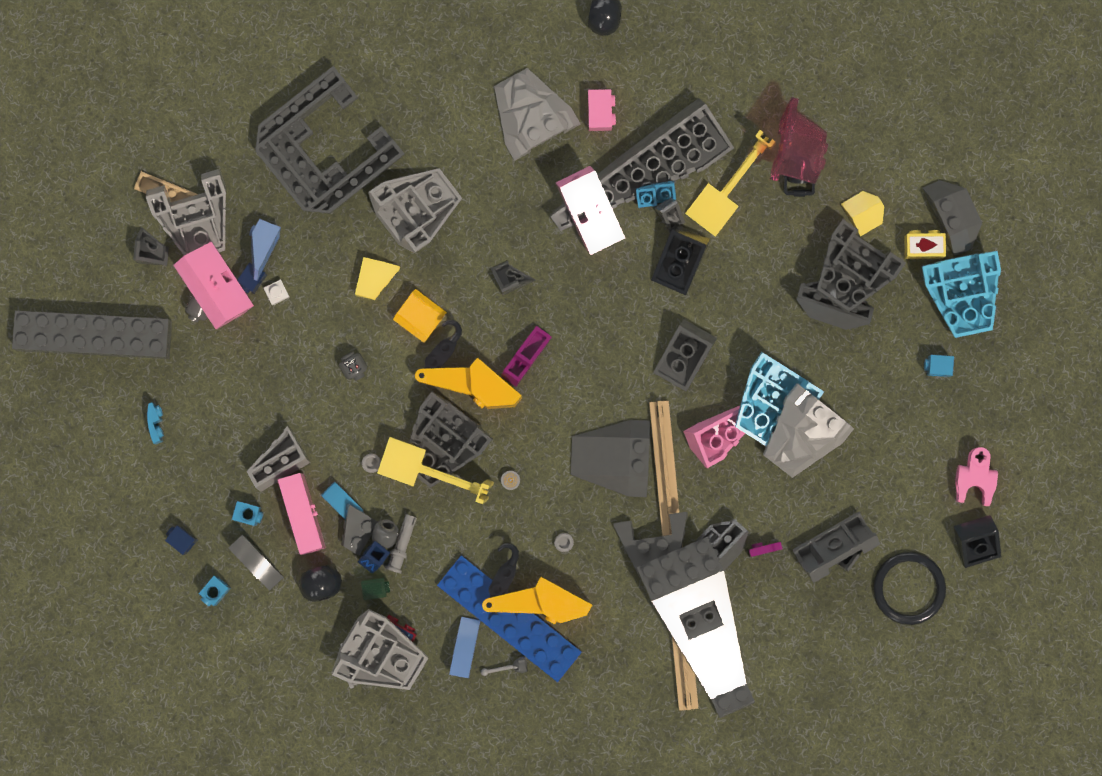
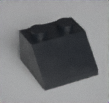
(978, 541)

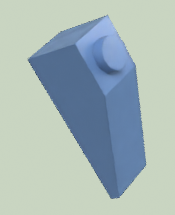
(262, 244)

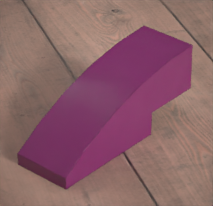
(526, 356)

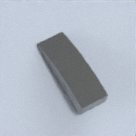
(256, 562)

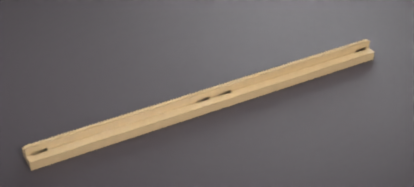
(669, 505)

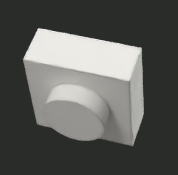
(276, 292)

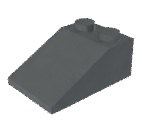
(685, 355)

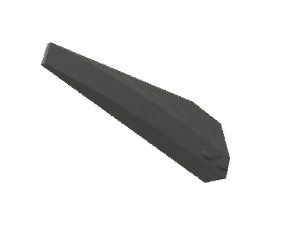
(669, 153)

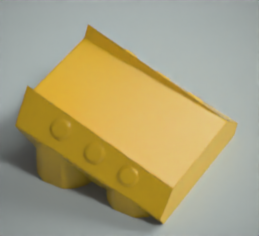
(419, 316)

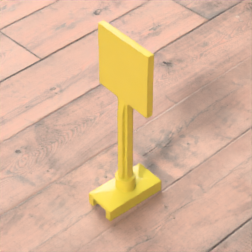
(713, 207)
(404, 462)

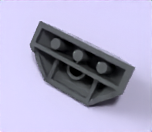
(954, 214)
(826, 311)
(727, 540)

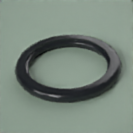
(940, 591)

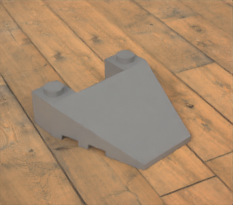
(195, 219)

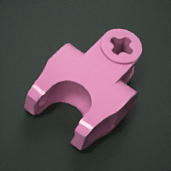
(976, 475)

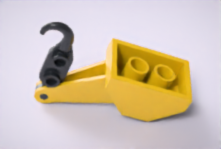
(477, 380)
(543, 599)

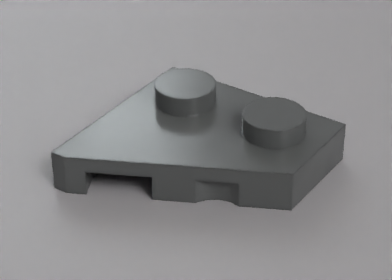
(357, 529)

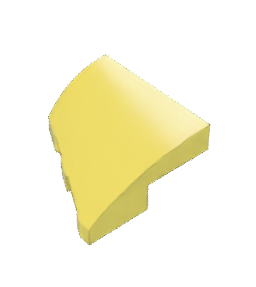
(374, 277)

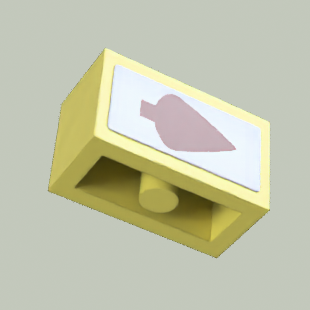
(925, 245)

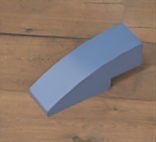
(464, 647)

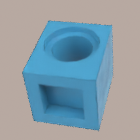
(939, 365)
(240, 508)
(222, 588)

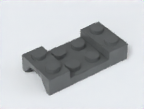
(835, 545)

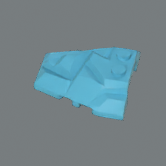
(965, 291)
(764, 397)

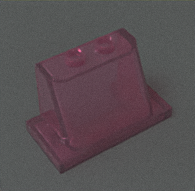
(800, 146)

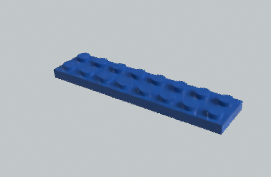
(521, 630)

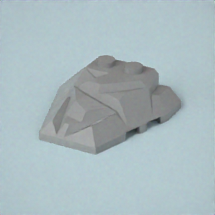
(531, 113)
(804, 432)

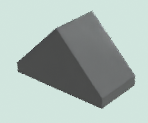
(670, 213)

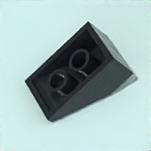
(680, 259)

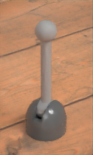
(519, 666)

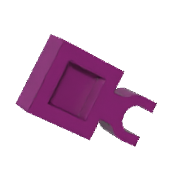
(758, 549)

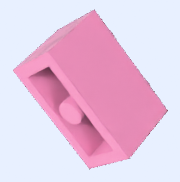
(600, 110)

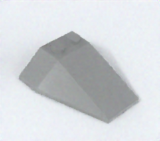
(415, 207)
(378, 654)

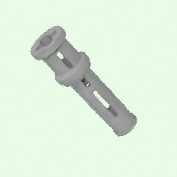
(398, 553)

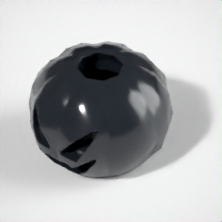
(604, 16)
(320, 583)

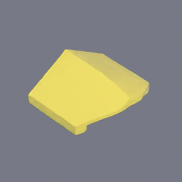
(864, 211)

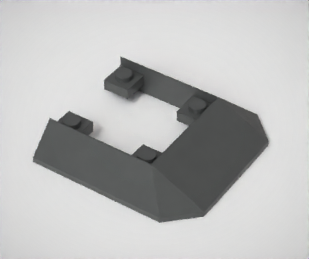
(285, 130)

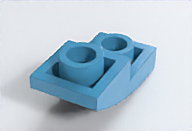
(655, 193)
(154, 416)
(339, 499)

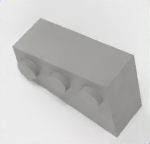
(278, 461)

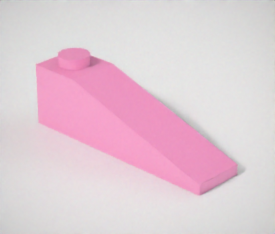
(714, 437)

